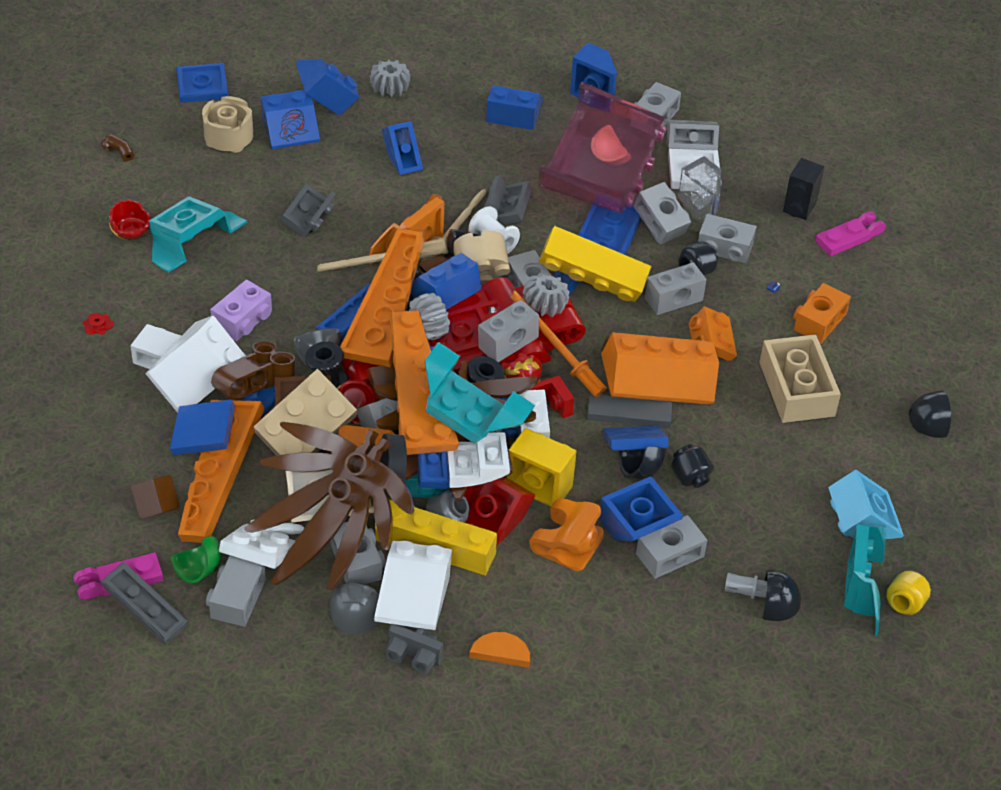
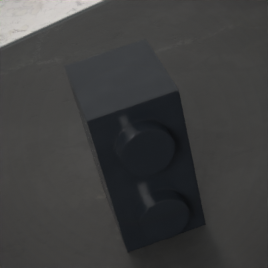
(803, 188)

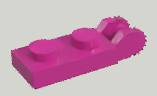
(850, 234)
(145, 566)

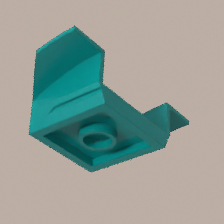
(181, 224)
(463, 404)
(860, 590)

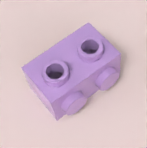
(243, 309)

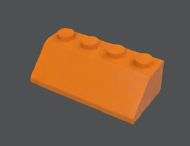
(661, 368)

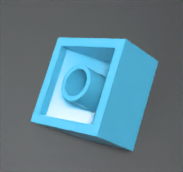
(863, 503)

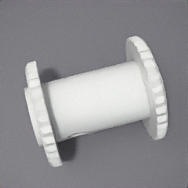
(486, 220)

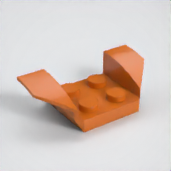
(426, 220)

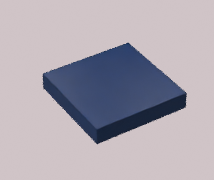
(201, 82)
(202, 427)
(635, 437)

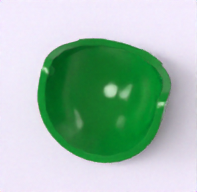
(198, 562)

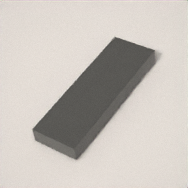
(630, 411)
(144, 603)

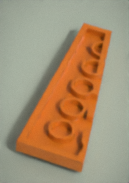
(389, 292)
(410, 347)
(216, 475)

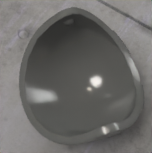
(306, 340)
(354, 608)

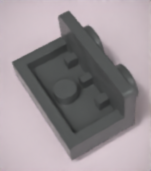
(509, 200)
(306, 211)

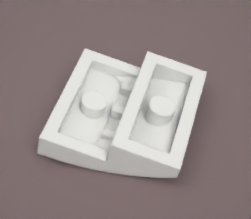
(478, 462)

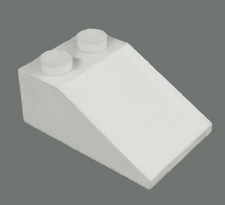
(188, 366)
(413, 585)

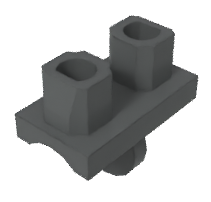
(416, 643)

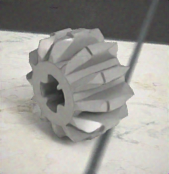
(389, 78)
(546, 294)
(432, 315)

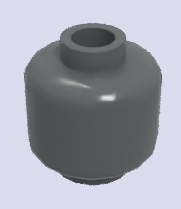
(447, 506)

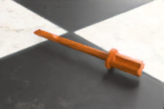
(581, 369)

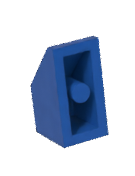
(402, 147)

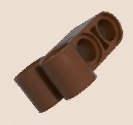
(253, 371)

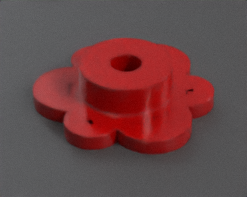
(97, 324)

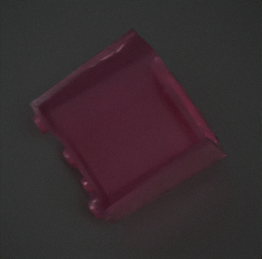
(604, 151)

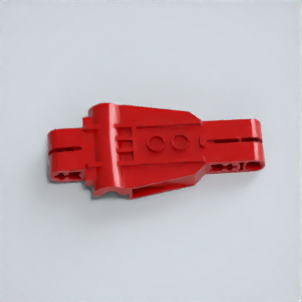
(472, 311)

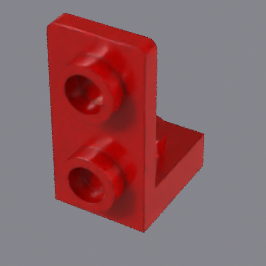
(557, 394)

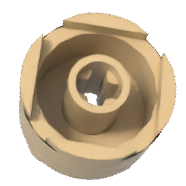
(227, 124)
(486, 250)

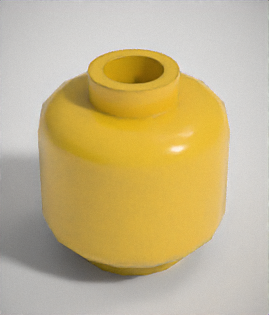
(908, 592)

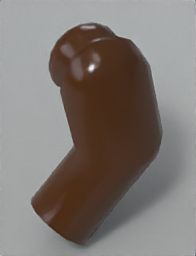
(112, 141)

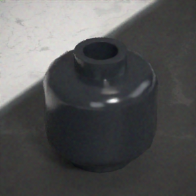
(702, 255)
(692, 466)

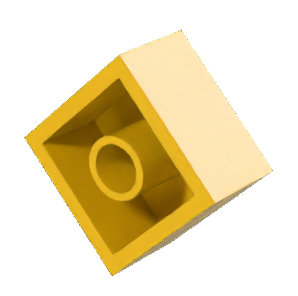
(542, 466)

